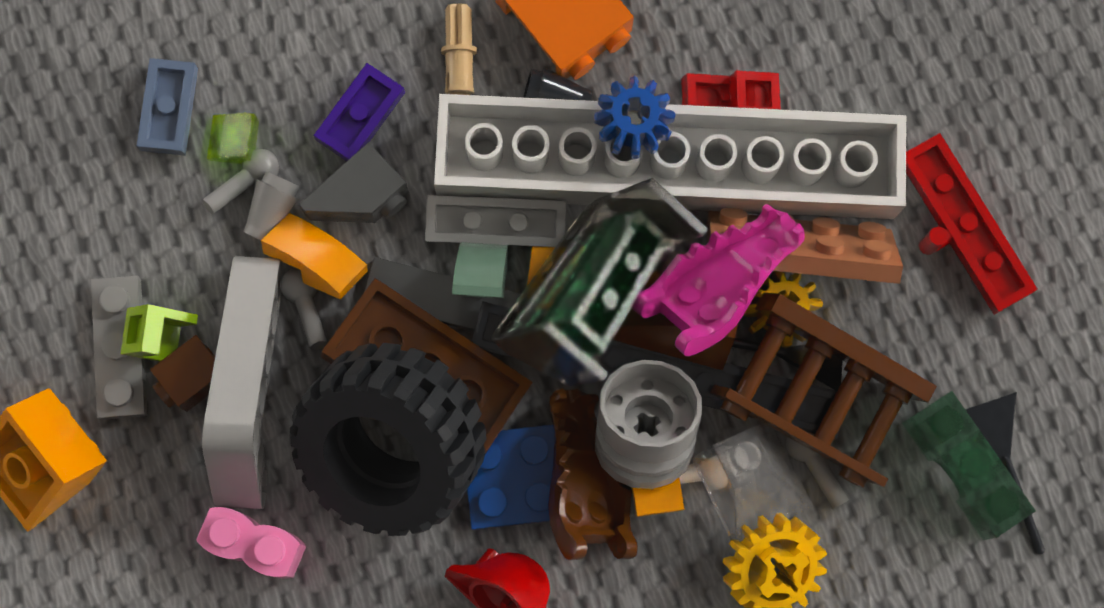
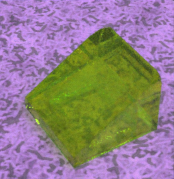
(233, 137)

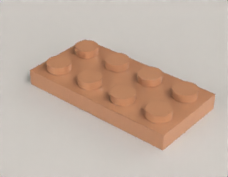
(830, 247)

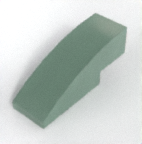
(480, 270)

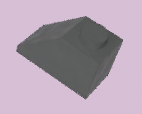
(358, 191)

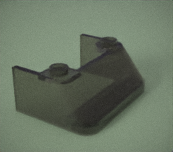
(545, 345)

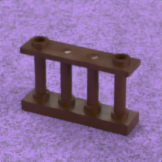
(861, 366)

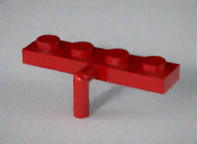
(966, 225)

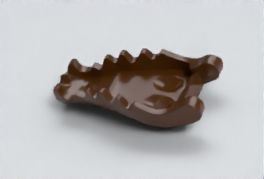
(583, 497)

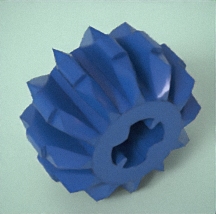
(649, 109)

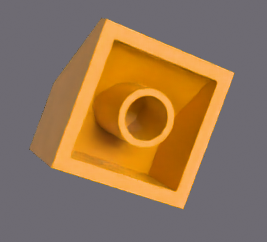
(43, 457)

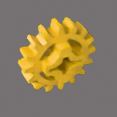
(796, 557)

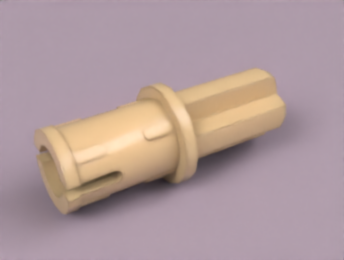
(459, 50)

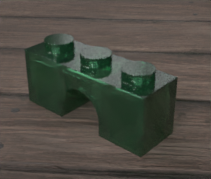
(983, 483)

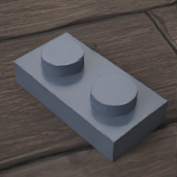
(167, 106)

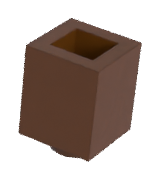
(185, 374)

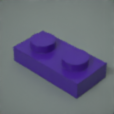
(359, 112)

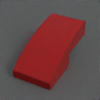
(738, 90)

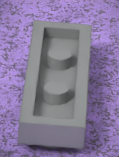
(495, 220)
(118, 377)

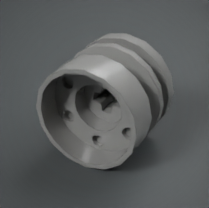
(647, 423)

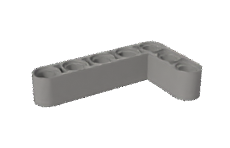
(240, 383)

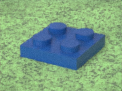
(513, 479)

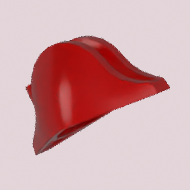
(502, 581)

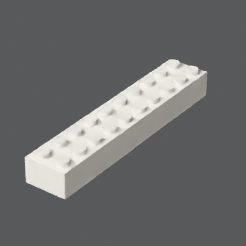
(711, 162)

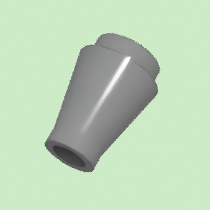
(270, 204)

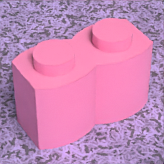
(241, 538)

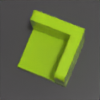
(153, 331)

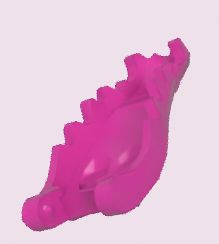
(717, 281)

